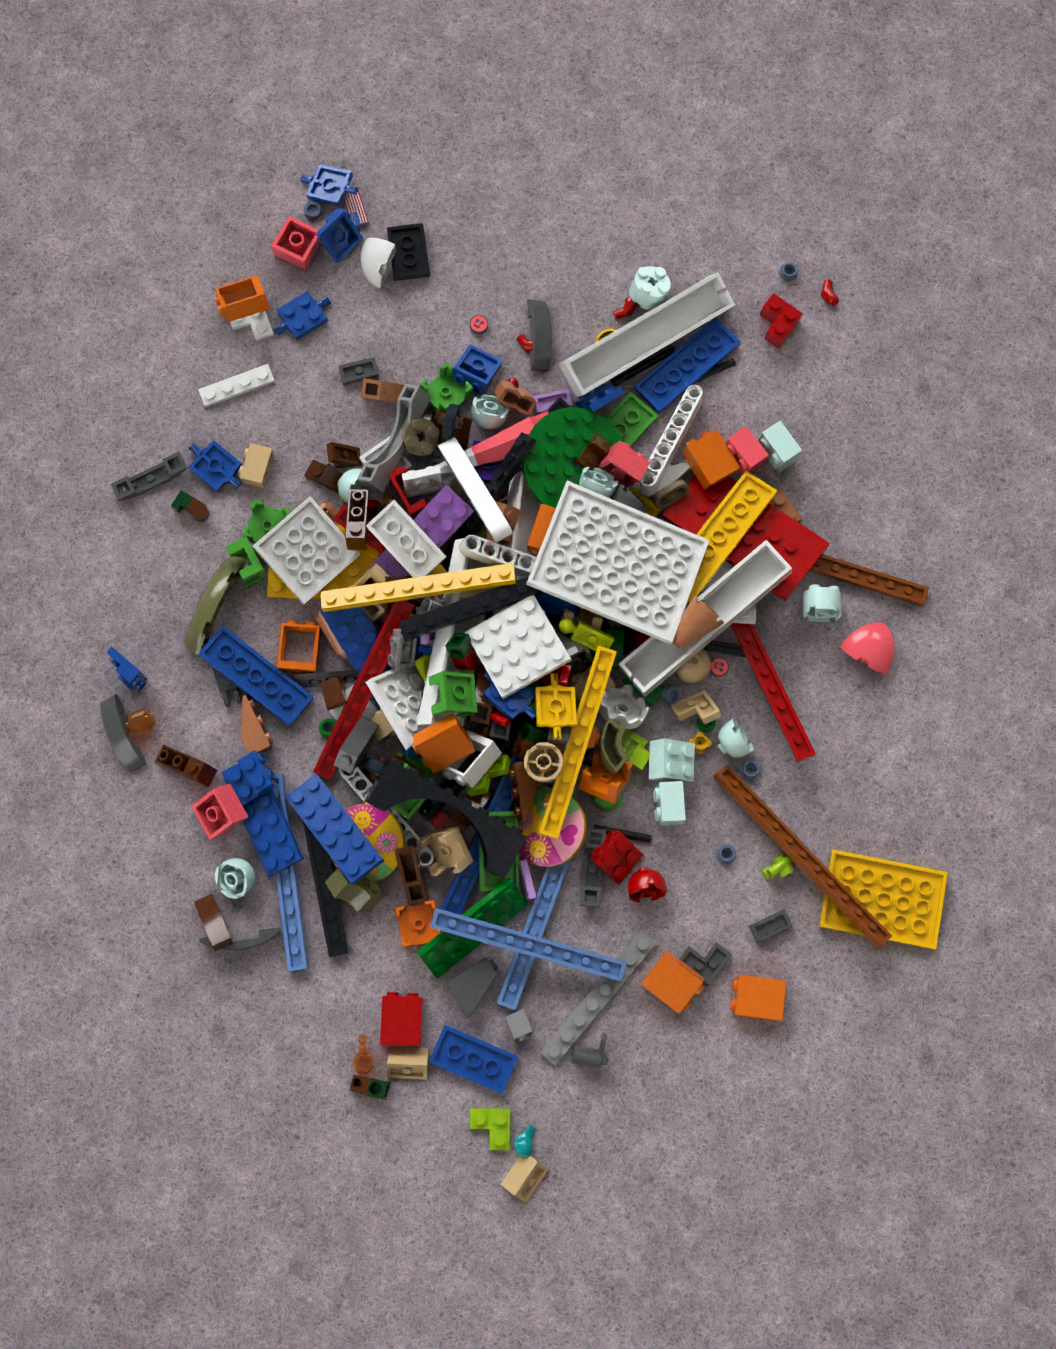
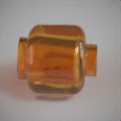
(140, 722)

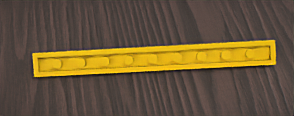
(418, 587)
(578, 742)

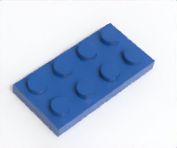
(473, 1059)

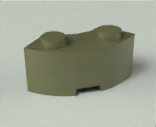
(610, 746)
(361, 896)

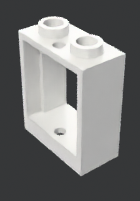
(481, 764)

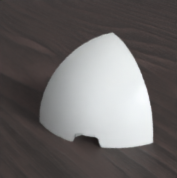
(375, 259)

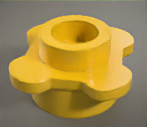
(705, 742)

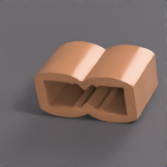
(515, 397)

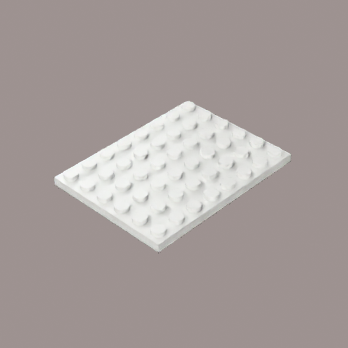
(618, 562)

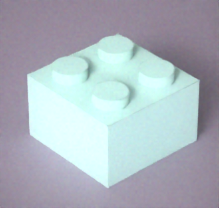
(780, 446)
(671, 761)
(670, 803)

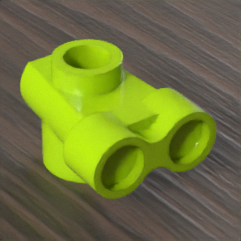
(781, 866)

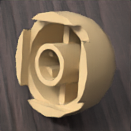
(695, 669)
(543, 762)

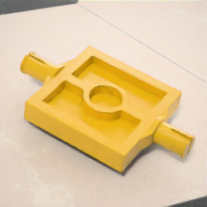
(555, 706)

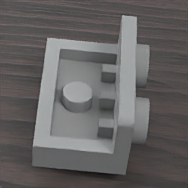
(401, 652)

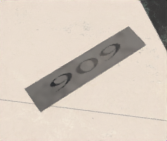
(315, 679)

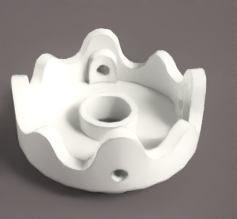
(620, 700)

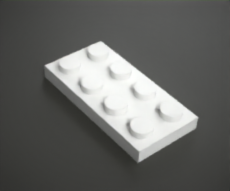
(406, 540)

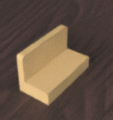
(407, 1062)
(524, 1177)

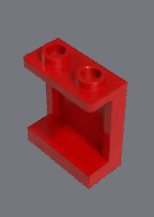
(401, 1019)

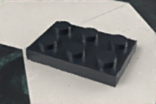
(411, 252)

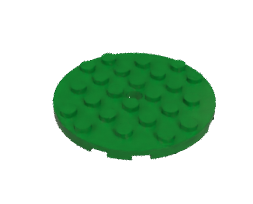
(560, 440)

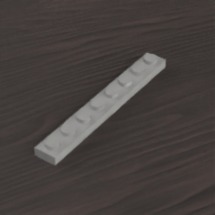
(596, 1000)

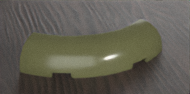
(212, 602)

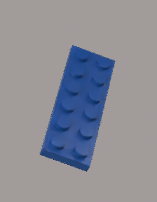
(687, 365)
(354, 634)
(255, 676)
(334, 829)
(270, 833)

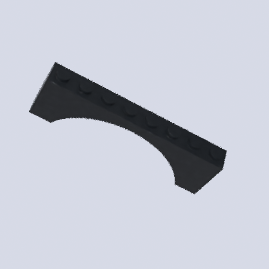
(498, 841)

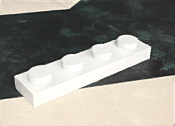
(236, 385)

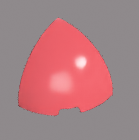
(871, 645)

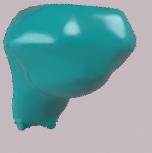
(523, 1143)

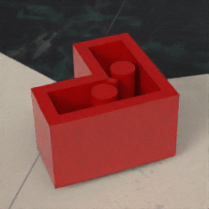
(783, 317)

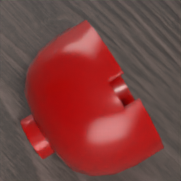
(646, 884)

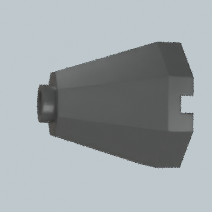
(578, 652)

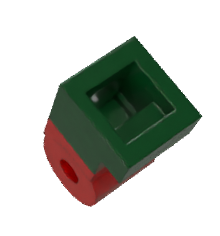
(461, 652)

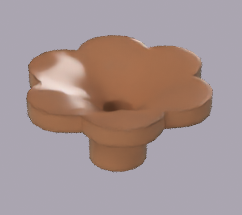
(331, 510)

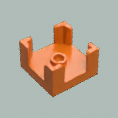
(601, 783)
(415, 923)

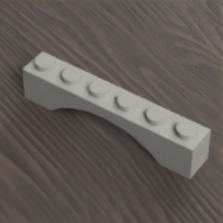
(376, 472)

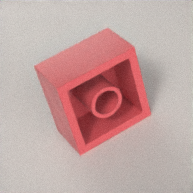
(296, 243)
(747, 451)
(624, 464)
(219, 811)

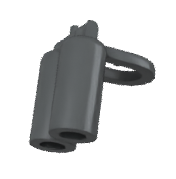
(589, 1056)

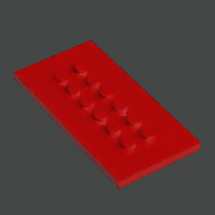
(788, 537)

